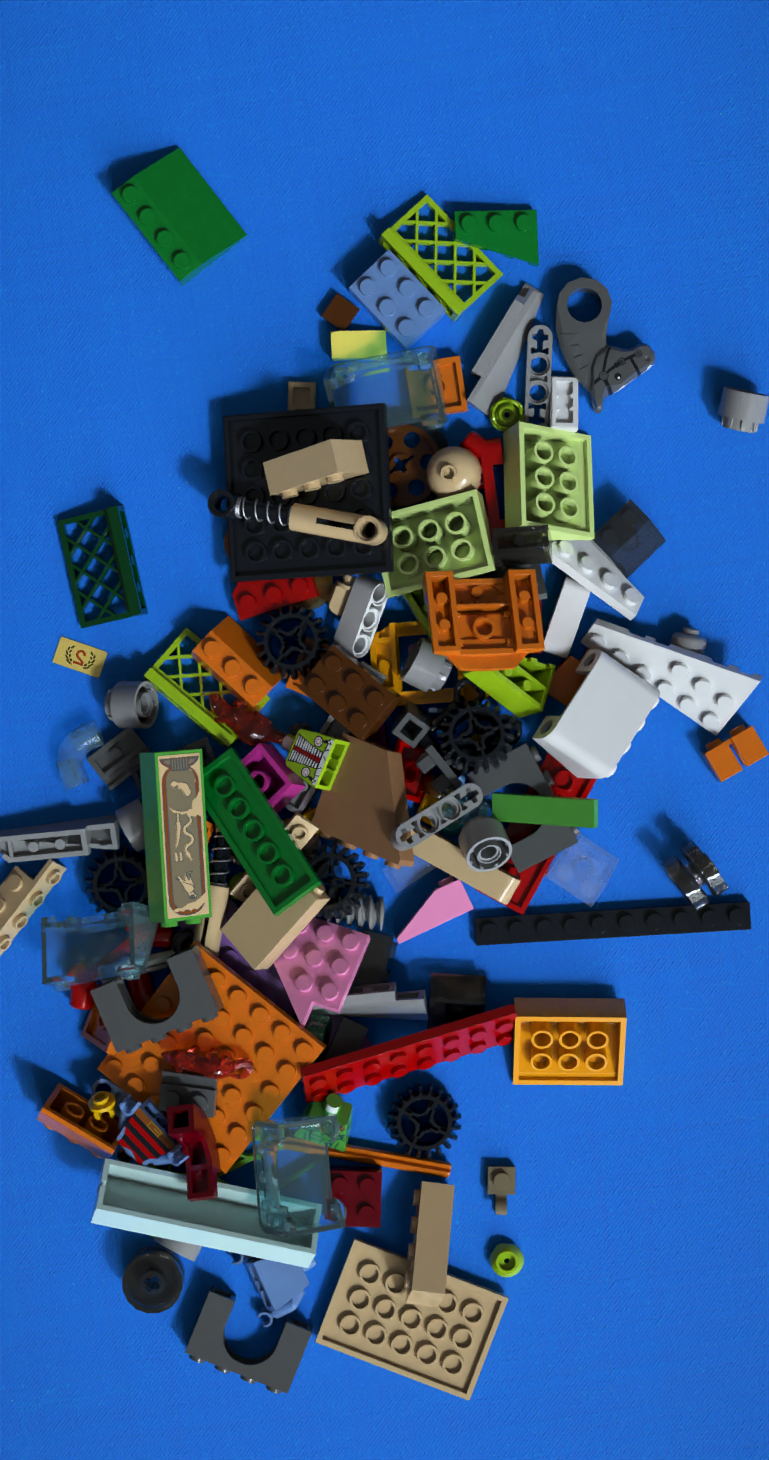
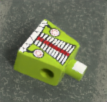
(315, 757)

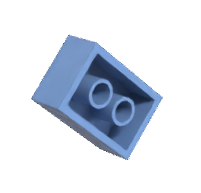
(397, 300)

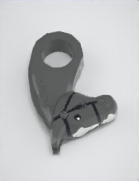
(583, 345)

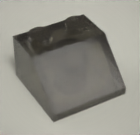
(628, 538)
(455, 997)

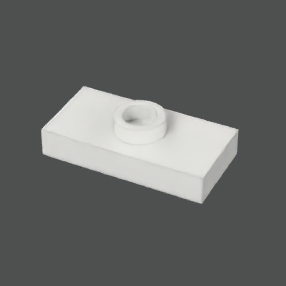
(564, 403)

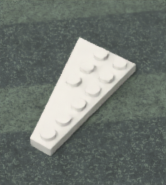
(685, 679)

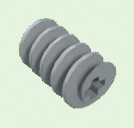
(368, 912)

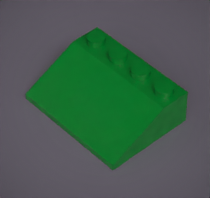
(179, 215)

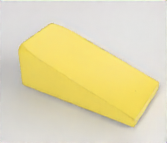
(357, 344)

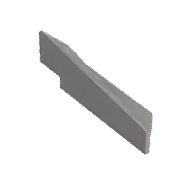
(503, 350)

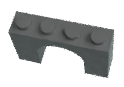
(524, 768)
(131, 1027)
(273, 1369)

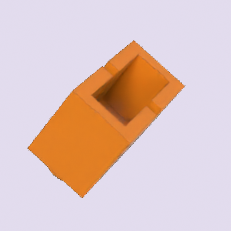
(746, 745)

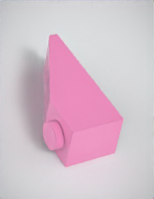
(439, 907)

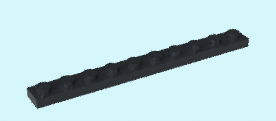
(612, 923)

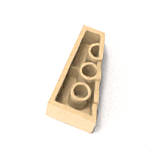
(430, 1244)

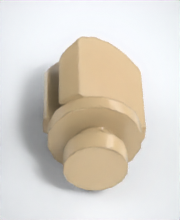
(340, 594)

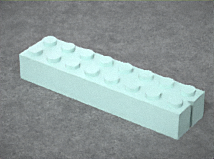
(157, 1205)

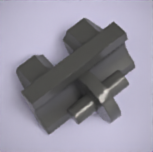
(447, 778)

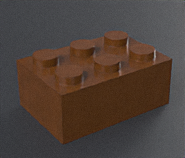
(350, 692)

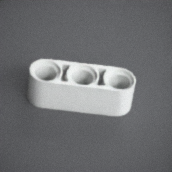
(361, 615)
(566, 618)

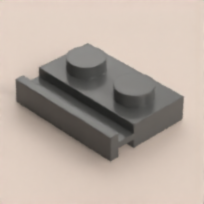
(117, 757)
(188, 1089)

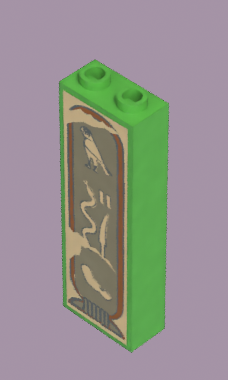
(175, 836)

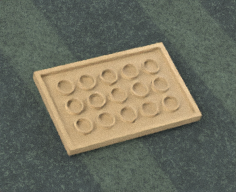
(422, 1342)

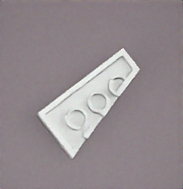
(595, 572)

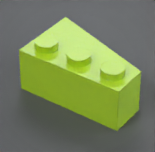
(517, 689)

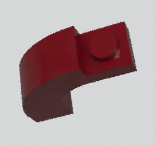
(194, 1132)

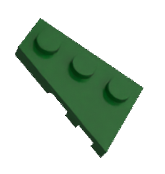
(500, 231)

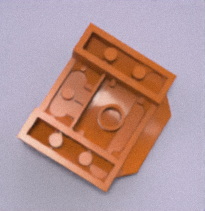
(485, 620)

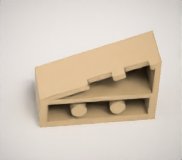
(315, 466)

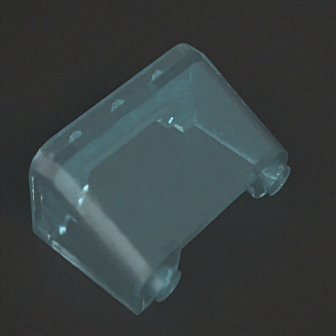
(402, 379)
(97, 946)
(295, 1175)

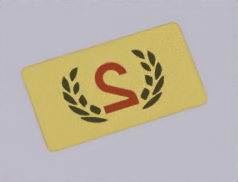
(80, 657)

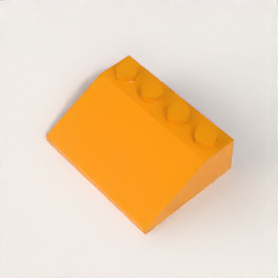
(569, 1041)

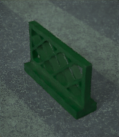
(123, 556)

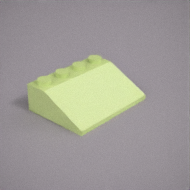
(549, 480)
(439, 537)

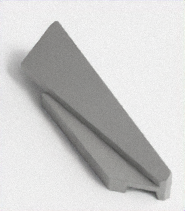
(60, 839)
(381, 1002)

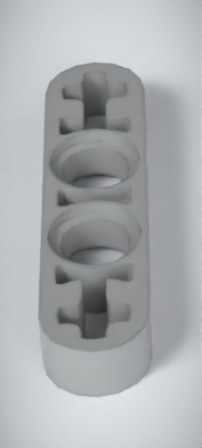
(542, 379)
(436, 816)

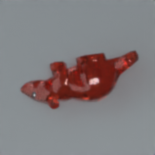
(247, 726)
(212, 1063)

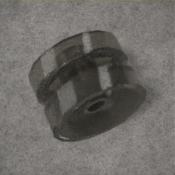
(694, 875)
(150, 1295)

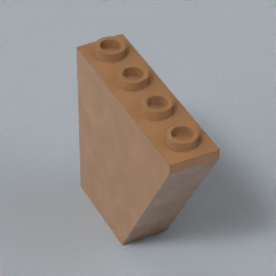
(367, 802)

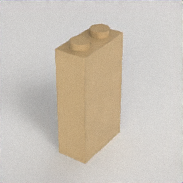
(264, 936)

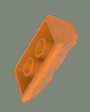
(233, 661)
(71, 1117)

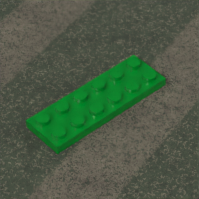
(256, 833)

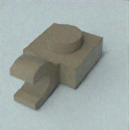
(501, 1183)

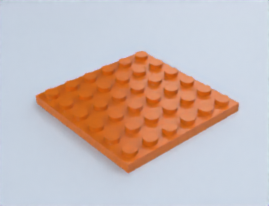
(245, 1027)

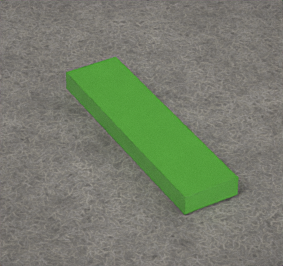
(545, 810)

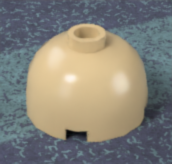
(453, 471)

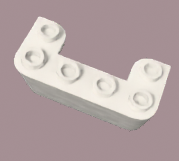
(599, 718)

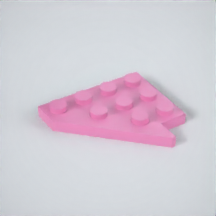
(321, 966)

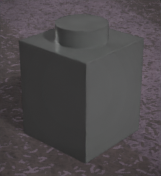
(411, 724)

